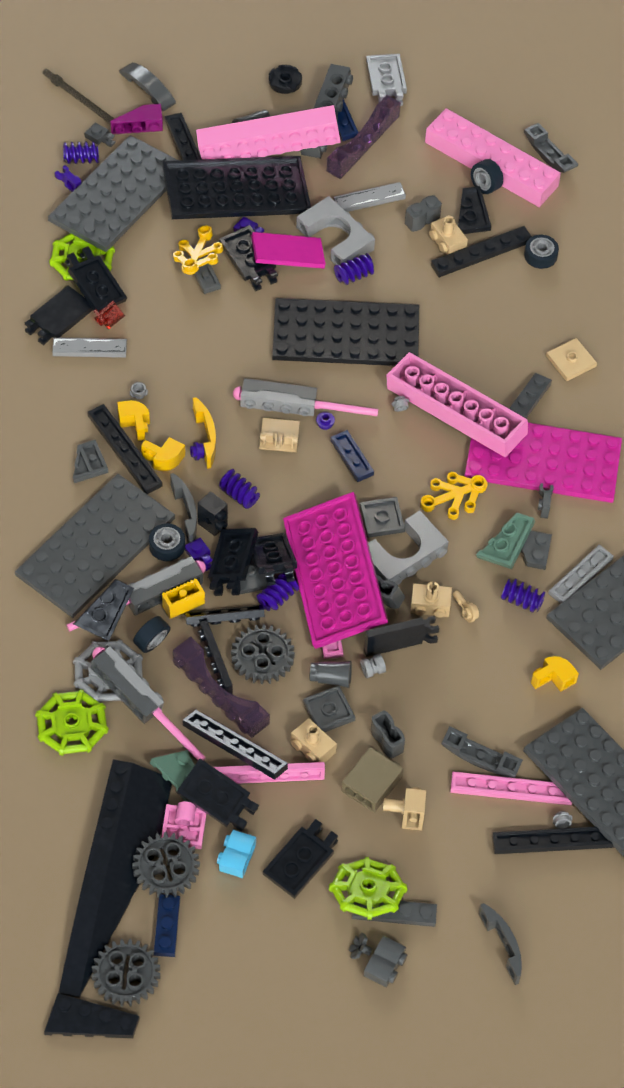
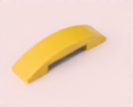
(202, 415)

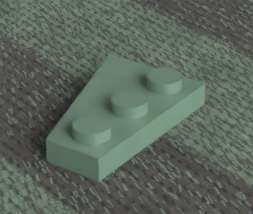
(509, 542)
(174, 767)

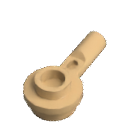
(469, 610)

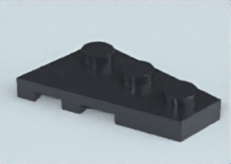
(473, 212)
(106, 610)

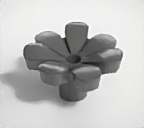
(359, 947)

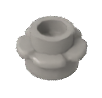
(138, 386)
(400, 403)
(562, 820)

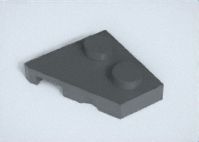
(89, 462)
(536, 549)

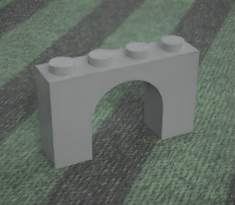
(330, 214)
(430, 543)

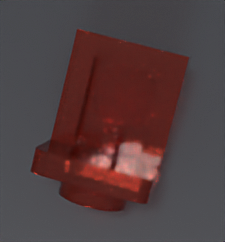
(109, 315)

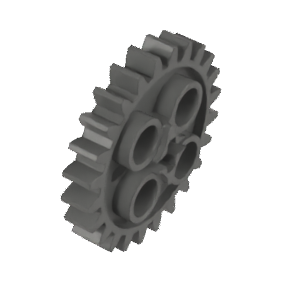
(250, 664)
(148, 869)
(145, 974)

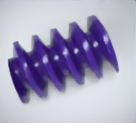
(79, 152)
(354, 268)
(238, 489)
(275, 593)
(523, 595)

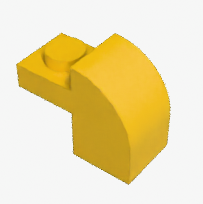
(134, 414)
(164, 457)
(555, 669)

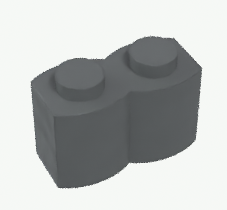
(423, 213)
(390, 593)
(389, 736)
(385, 961)

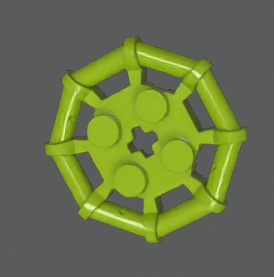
(76, 247)
(74, 732)
(373, 874)

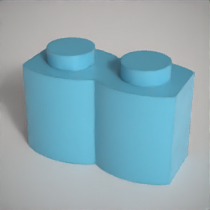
(237, 853)

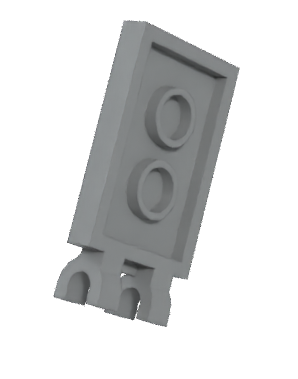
(386, 76)

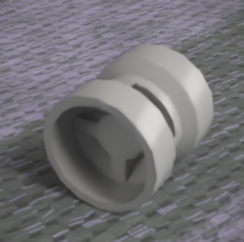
(373, 666)

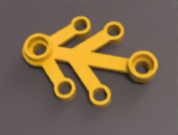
(191, 265)
(455, 492)

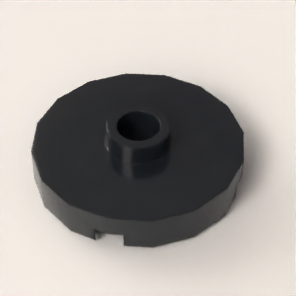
(285, 79)

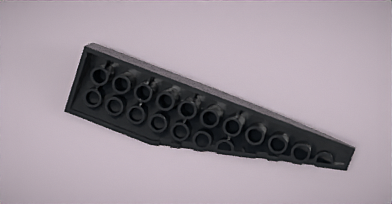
(128, 815)

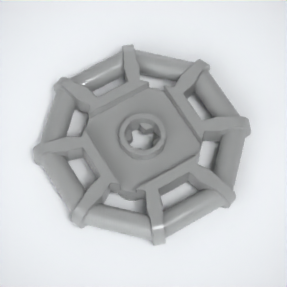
(81, 663)

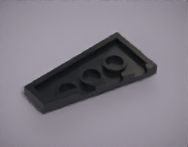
(80, 1017)

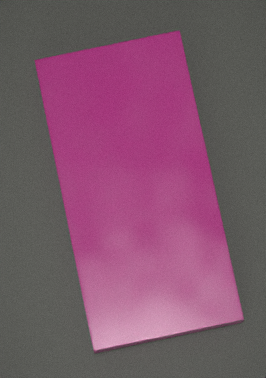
(288, 250)

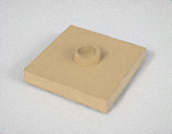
(571, 359)

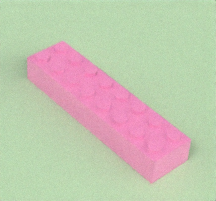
(270, 135)
(472, 144)
(457, 404)

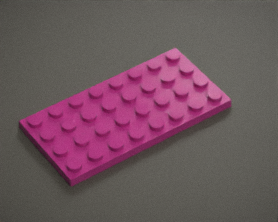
(568, 459)
(335, 570)

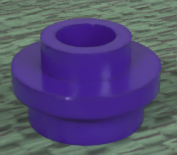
(325, 424)
(197, 451)

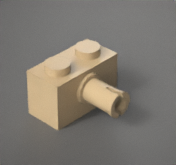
(448, 235)
(431, 600)
(313, 742)
(411, 807)

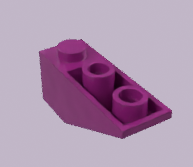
(142, 119)

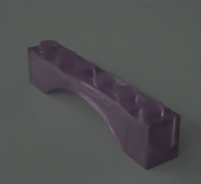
(346, 156)
(247, 714)

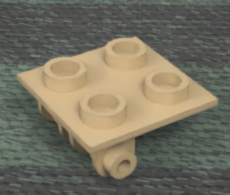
(279, 435)

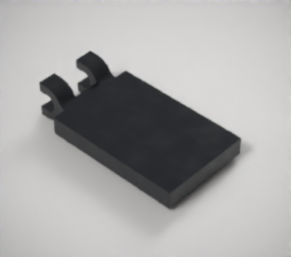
(241, 253)
(94, 280)
(58, 315)
(274, 555)
(232, 559)
(400, 636)
(217, 795)
(301, 859)

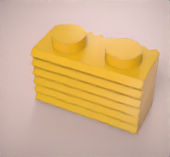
(183, 598)

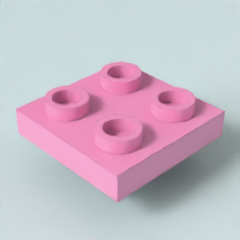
(185, 821)

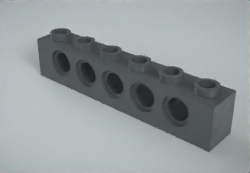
(331, 93)

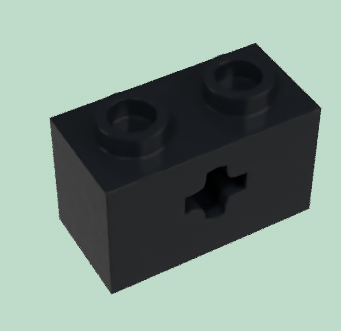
(212, 513)

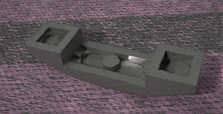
(149, 84)
(547, 150)
(180, 490)
(479, 755)
(493, 920)

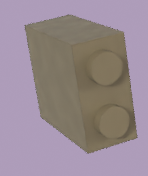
(372, 779)

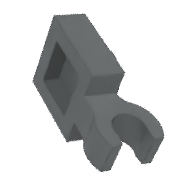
(100, 134)
(544, 504)

